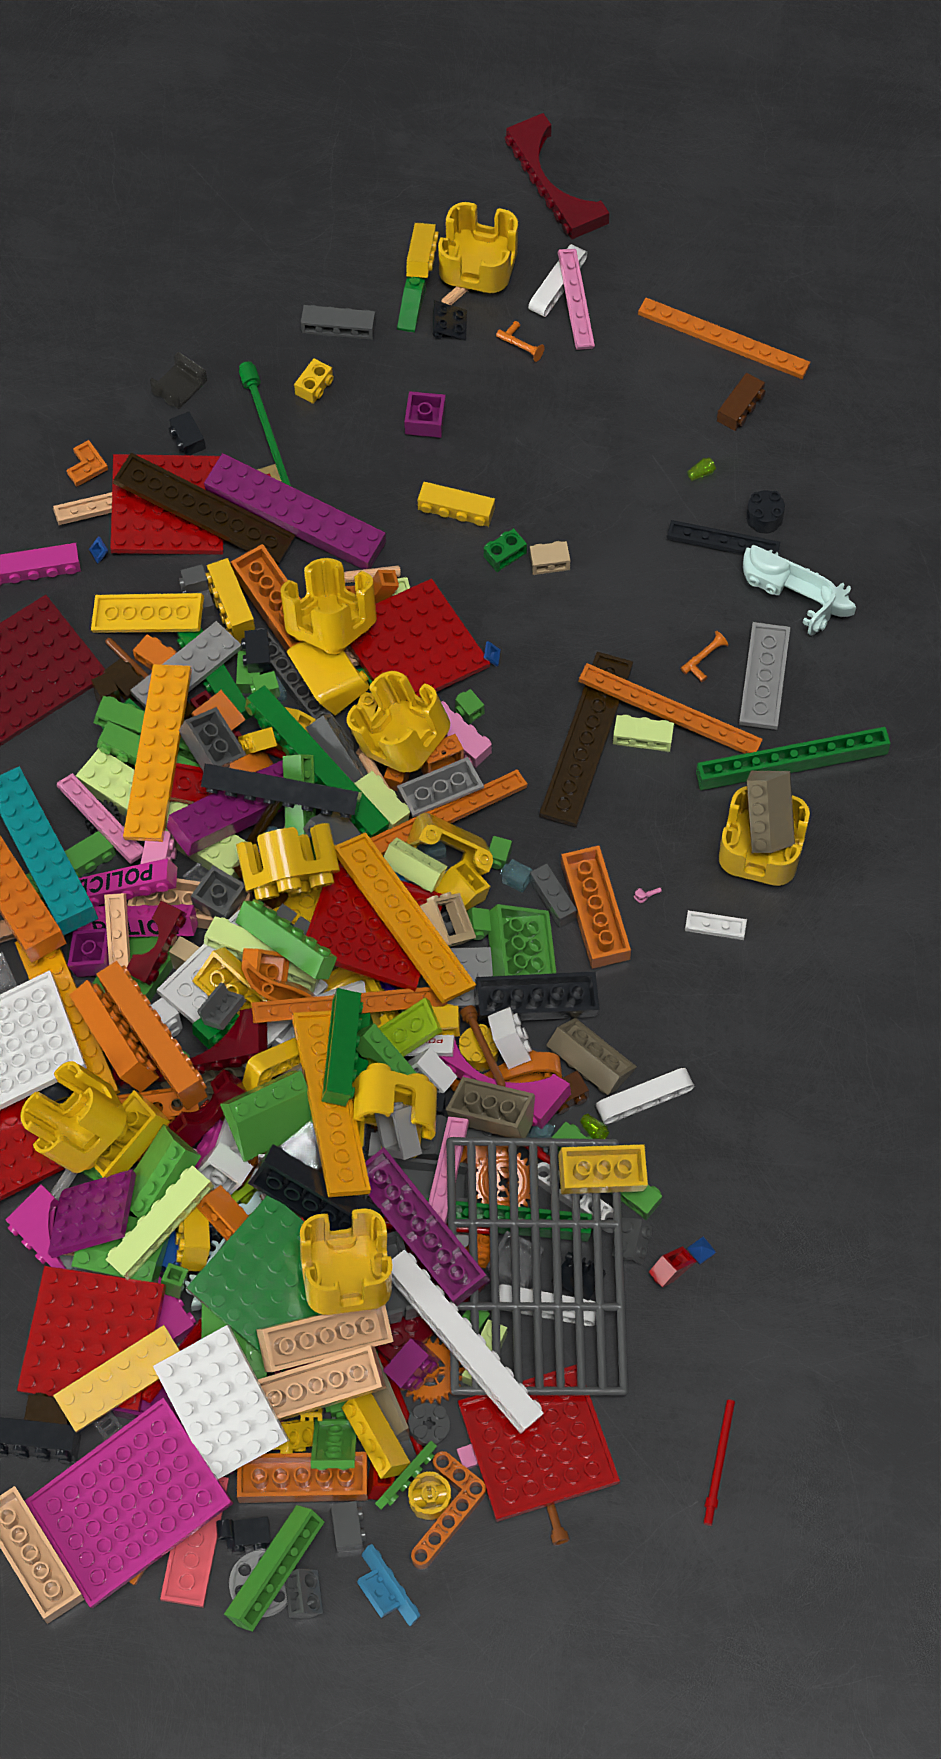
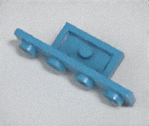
(384, 1590)

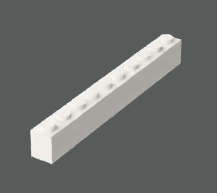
(464, 1342)

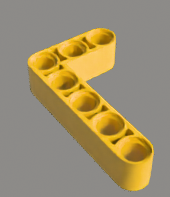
(271, 1063)

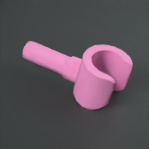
(641, 896)

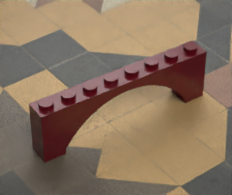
(574, 214)
(233, 1050)

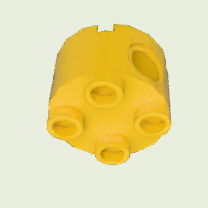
(471, 1050)
(429, 1495)

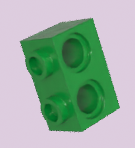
(507, 552)

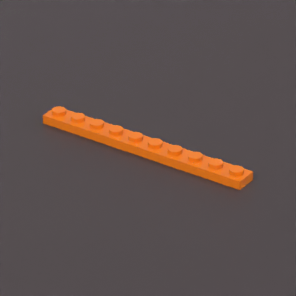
(724, 338)
(669, 709)
(459, 808)
(372, 1002)

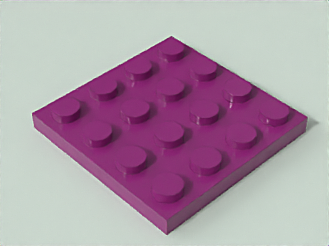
(92, 1213)

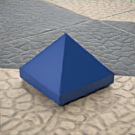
(98, 549)
(492, 653)
(701, 1250)

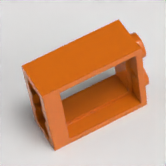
(437, 760)

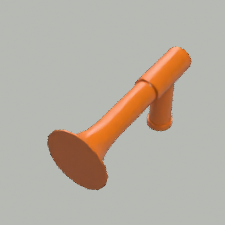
(537, 352)
(718, 641)

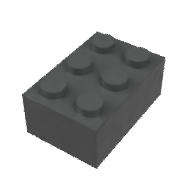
(211, 739)

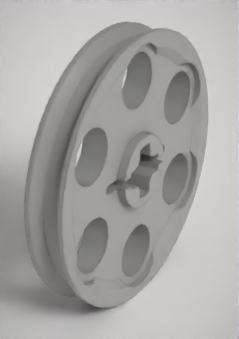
(237, 1580)

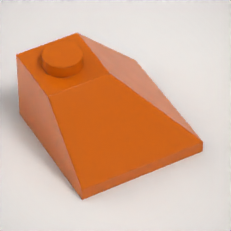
(267, 963)

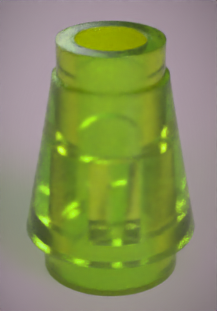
(702, 468)
(594, 1127)

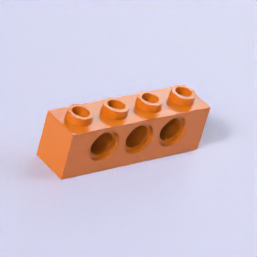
(165, 1097)

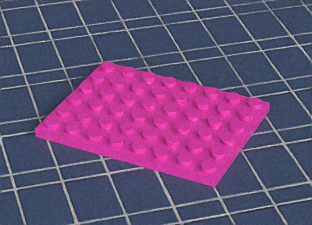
(128, 1502)

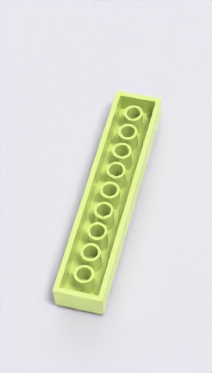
(112, 781)

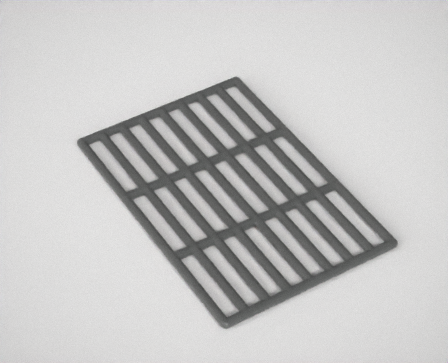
(537, 1306)

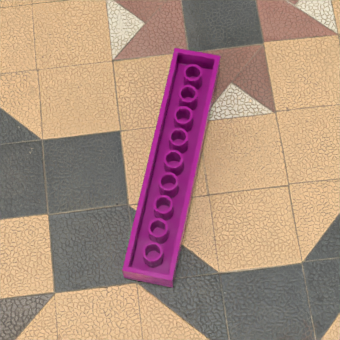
(296, 512)

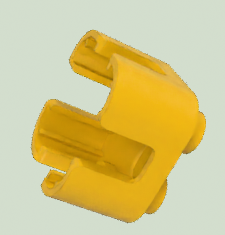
(475, 253)
(329, 612)
(404, 725)
(736, 847)
(288, 862)
(380, 1088)
(82, 1125)
(347, 1266)

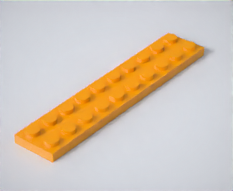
(157, 753)
(404, 918)
(90, 1048)
(333, 1124)

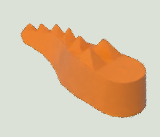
(272, 988)
(540, 1067)

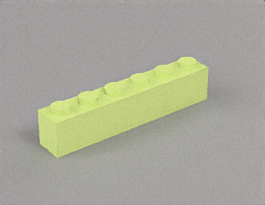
(235, 938)
(159, 1222)

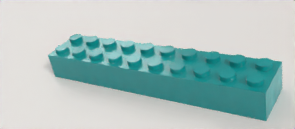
(43, 854)

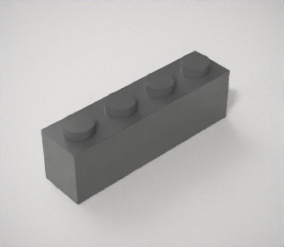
(338, 322)
(335, 744)

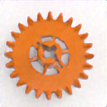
(502, 1160)
(443, 1388)

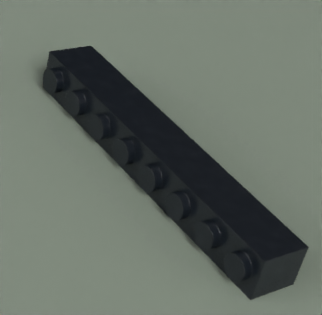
(281, 789)

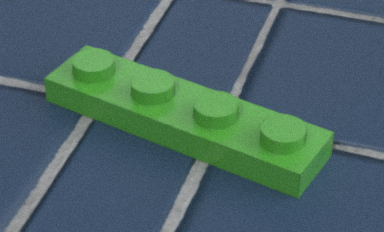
(402, 1481)

